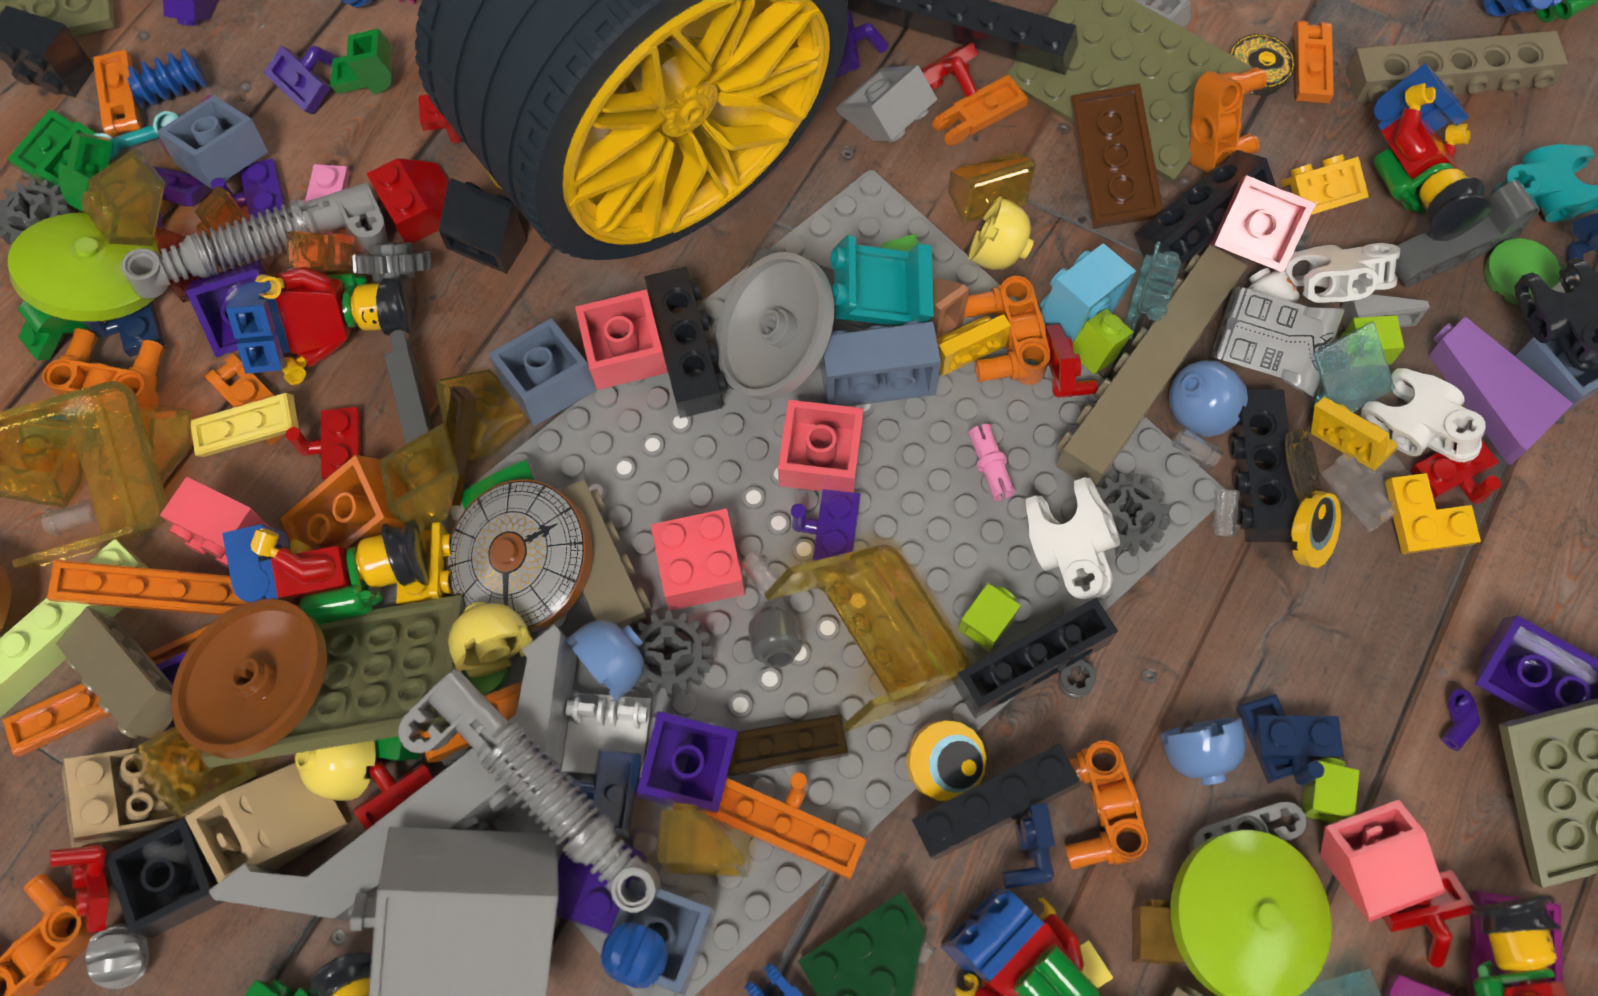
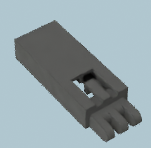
(407, 388)

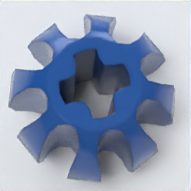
(634, 955)

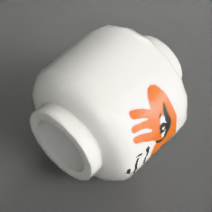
(1274, 284)

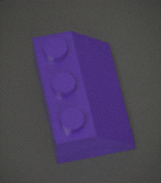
(1535, 668)

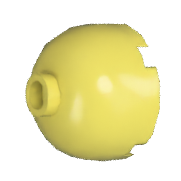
(1002, 236)
(487, 638)
(337, 770)

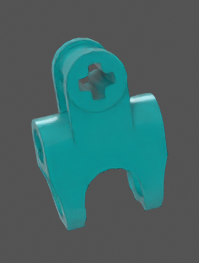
(1551, 181)

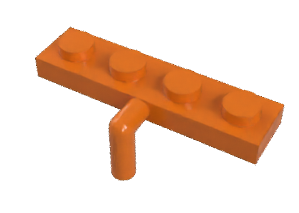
(789, 827)

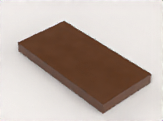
(1116, 156)

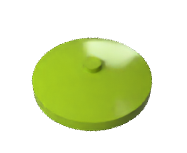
(73, 270)
(1251, 916)

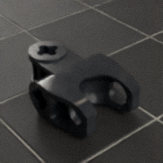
(1564, 316)

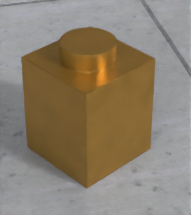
(1153, 934)

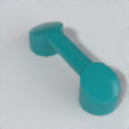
(139, 136)

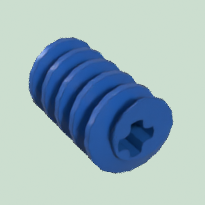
(166, 78)

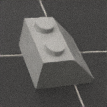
(888, 102)

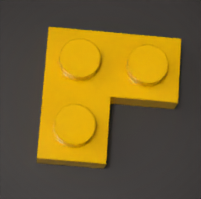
(1420, 524)

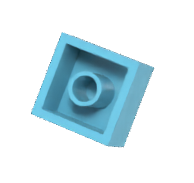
(1086, 289)

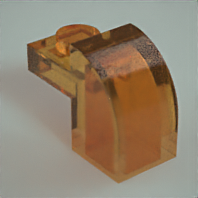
(320, 252)

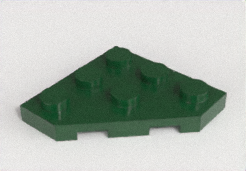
(872, 955)

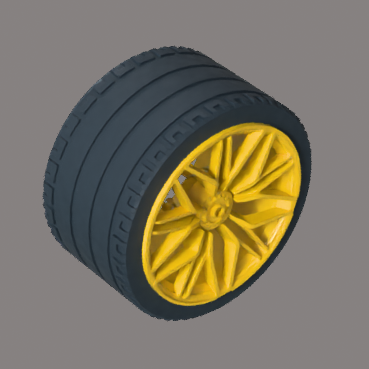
(628, 114)

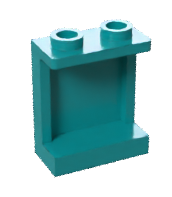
(882, 283)

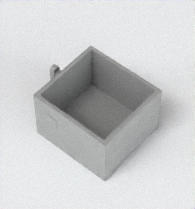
(461, 913)

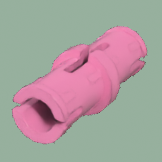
(991, 462)

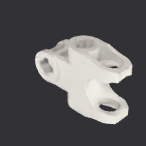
(1346, 272)
(1429, 419)
(1079, 543)

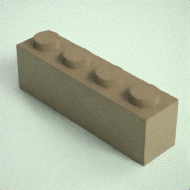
(608, 584)
(119, 674)

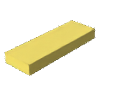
(243, 425)

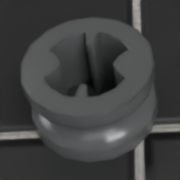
(1088, 684)

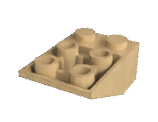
(110, 800)
(263, 823)

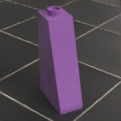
(1498, 387)

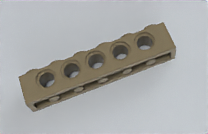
(1461, 64)

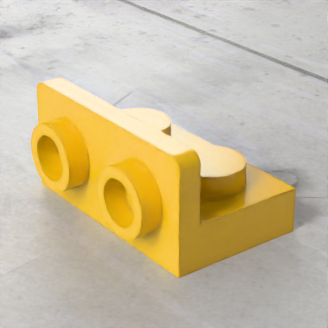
(1330, 186)
(972, 342)
(1351, 434)
(436, 549)

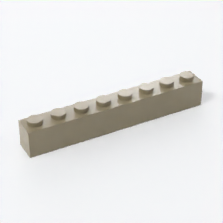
(1150, 367)

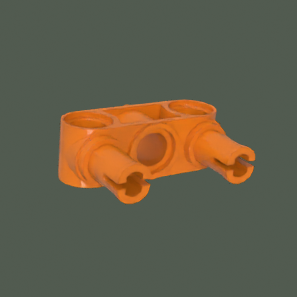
(1218, 117)
(1026, 336)
(75, 373)
(1115, 806)
(47, 947)

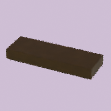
(460, 426)
(788, 745)

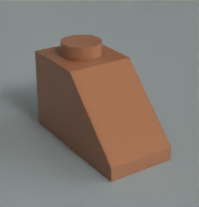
(948, 306)

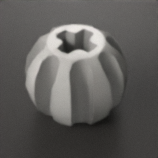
(116, 957)

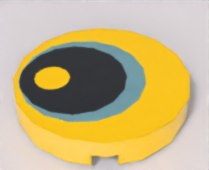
(1316, 529)
(945, 759)

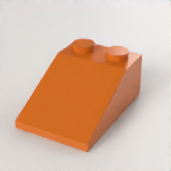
(342, 508)

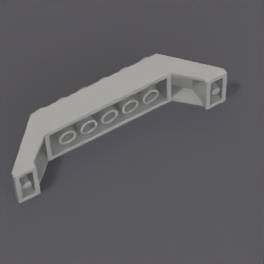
(455, 799)

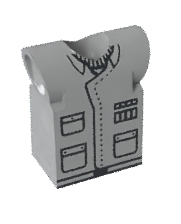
(1275, 337)

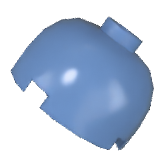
(1207, 397)
(609, 654)
(1206, 749)

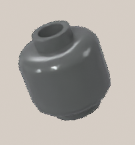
(775, 636)

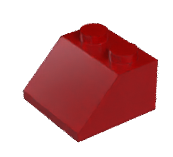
(411, 195)

